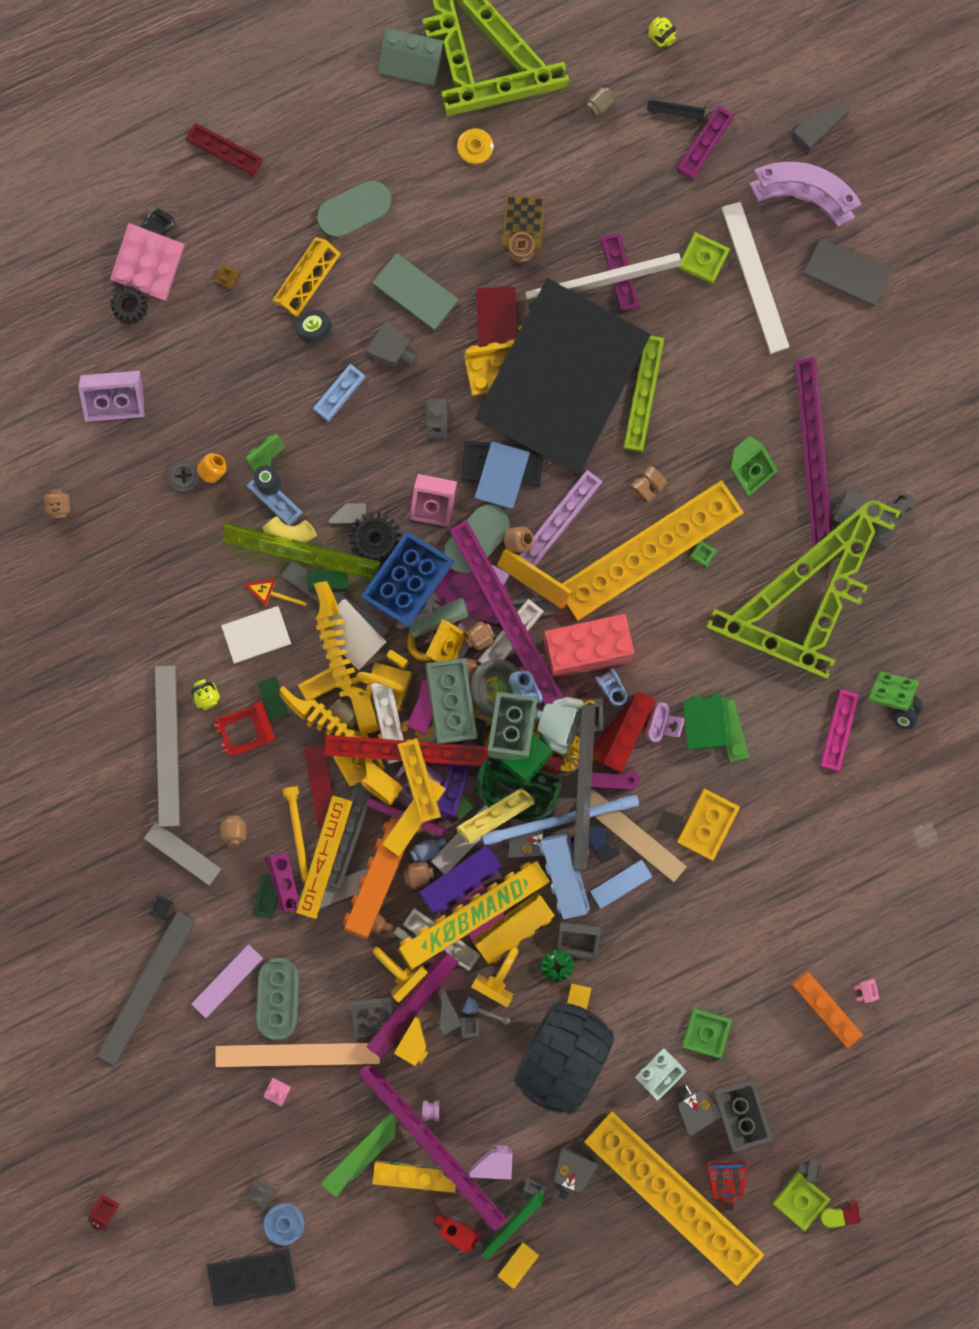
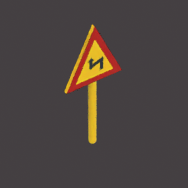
(263, 590)

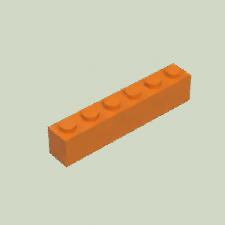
(373, 887)

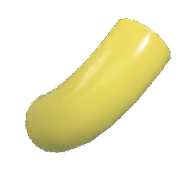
(302, 532)

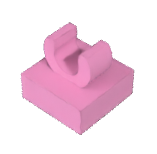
(869, 991)
(277, 1091)

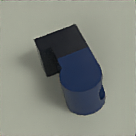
(600, 844)

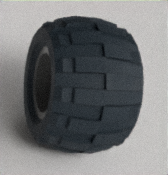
(564, 1058)

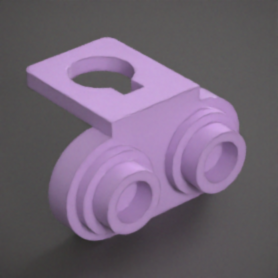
(659, 723)

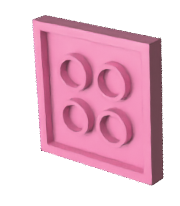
(147, 261)

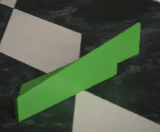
(361, 1156)

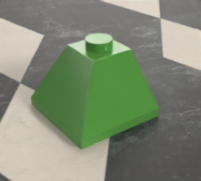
(752, 465)

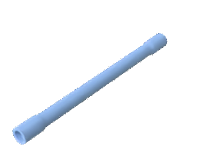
(499, 835)

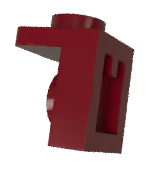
(103, 1213)

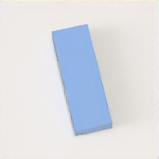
(339, 392)
(278, 503)
(621, 884)

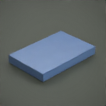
(502, 475)

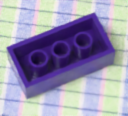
(460, 879)

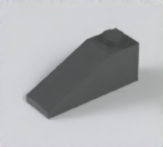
(817, 127)

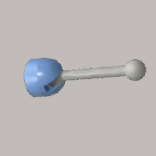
(471, 1007)

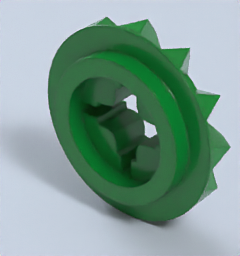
(549, 962)

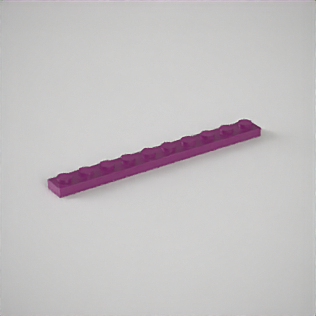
(814, 448)
(505, 611)
(431, 1144)

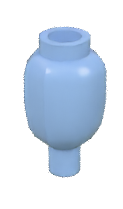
(426, 849)

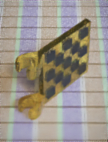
(523, 215)

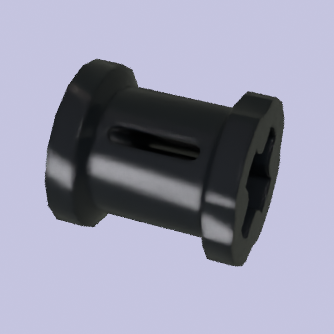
(161, 908)

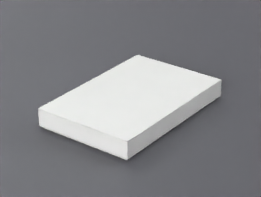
(256, 634)
(360, 637)

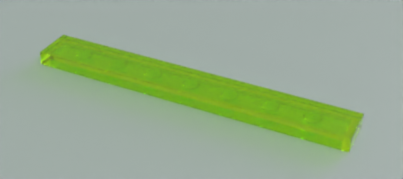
(300, 551)

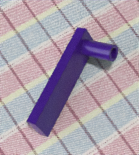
(454, 785)

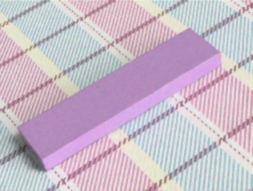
(227, 981)

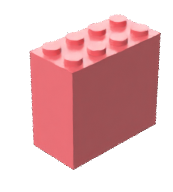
(588, 646)

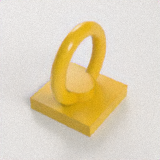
(444, 646)
(390, 677)
(405, 978)
(494, 986)

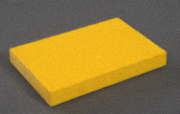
(708, 824)

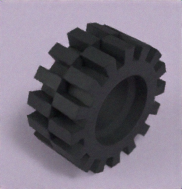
(120, 297)

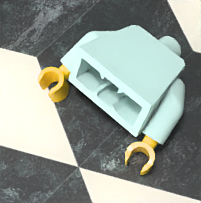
(560, 724)

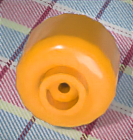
(211, 468)

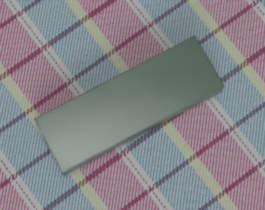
(450, 612)

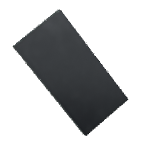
(476, 454)
(251, 1276)

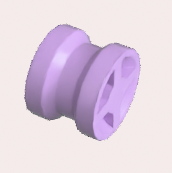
(430, 1111)

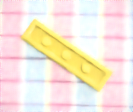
(495, 815)

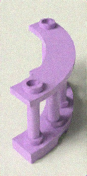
(809, 184)

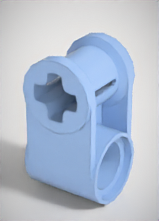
(528, 687)
(611, 687)

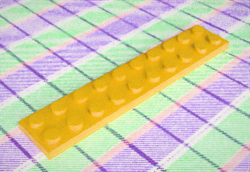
(651, 549)
(674, 1198)

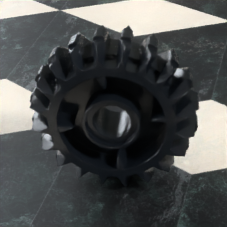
(374, 526)

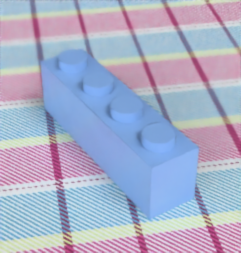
(565, 879)

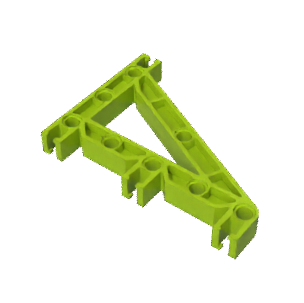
(507, 41)
(855, 528)

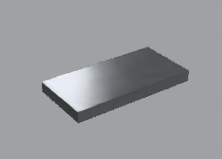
(847, 272)

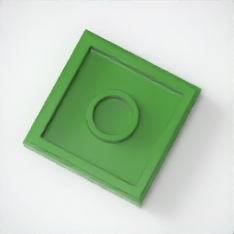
(707, 1033)

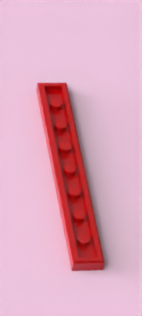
(388, 750)

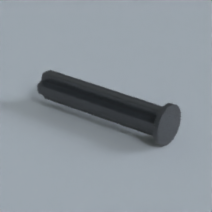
(676, 109)

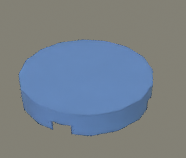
(284, 1224)

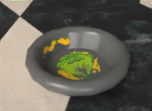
(488, 680)

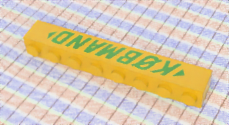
(473, 915)

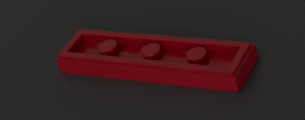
(224, 149)
(319, 781)

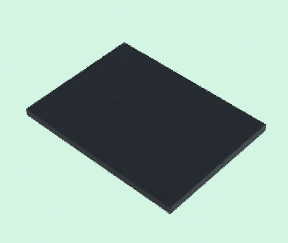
(562, 376)

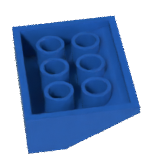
(407, 579)

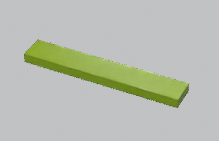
(643, 395)

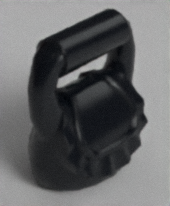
(153, 225)

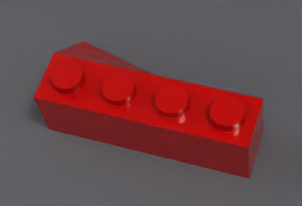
(620, 737)

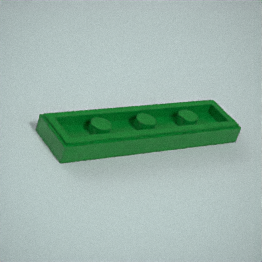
(512, 1225)

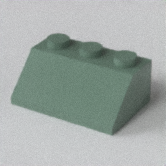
(411, 57)
(512, 726)

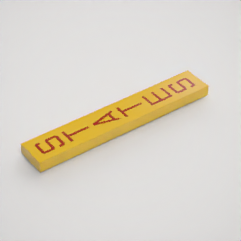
(324, 857)

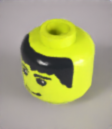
(662, 32)
(205, 694)

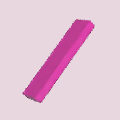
(839, 730)

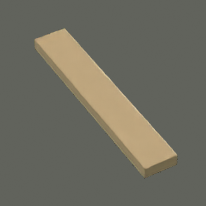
(639, 840)

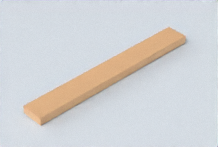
(295, 1055)

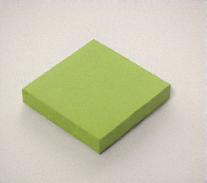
(703, 258)
(801, 1201)

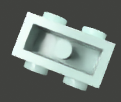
(660, 1074)

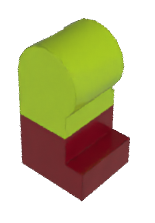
(841, 1216)

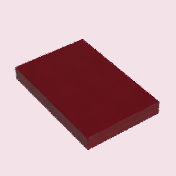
(496, 315)

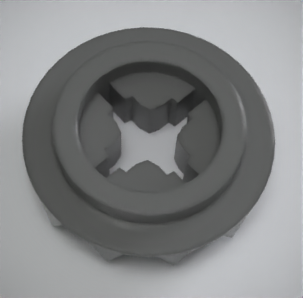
(176, 471)

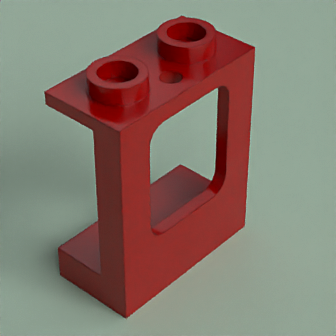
(262, 725)

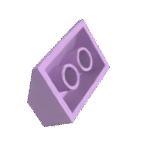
(112, 396)

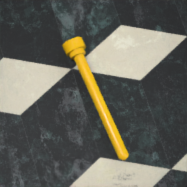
(291, 796)

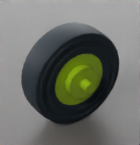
(313, 326)

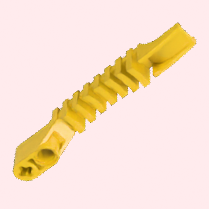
(362, 701)
(375, 779)

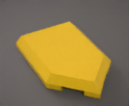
(351, 771)

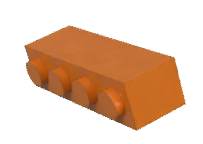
(826, 1009)

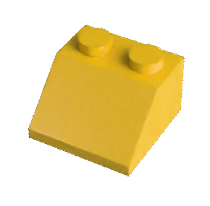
(413, 1044)

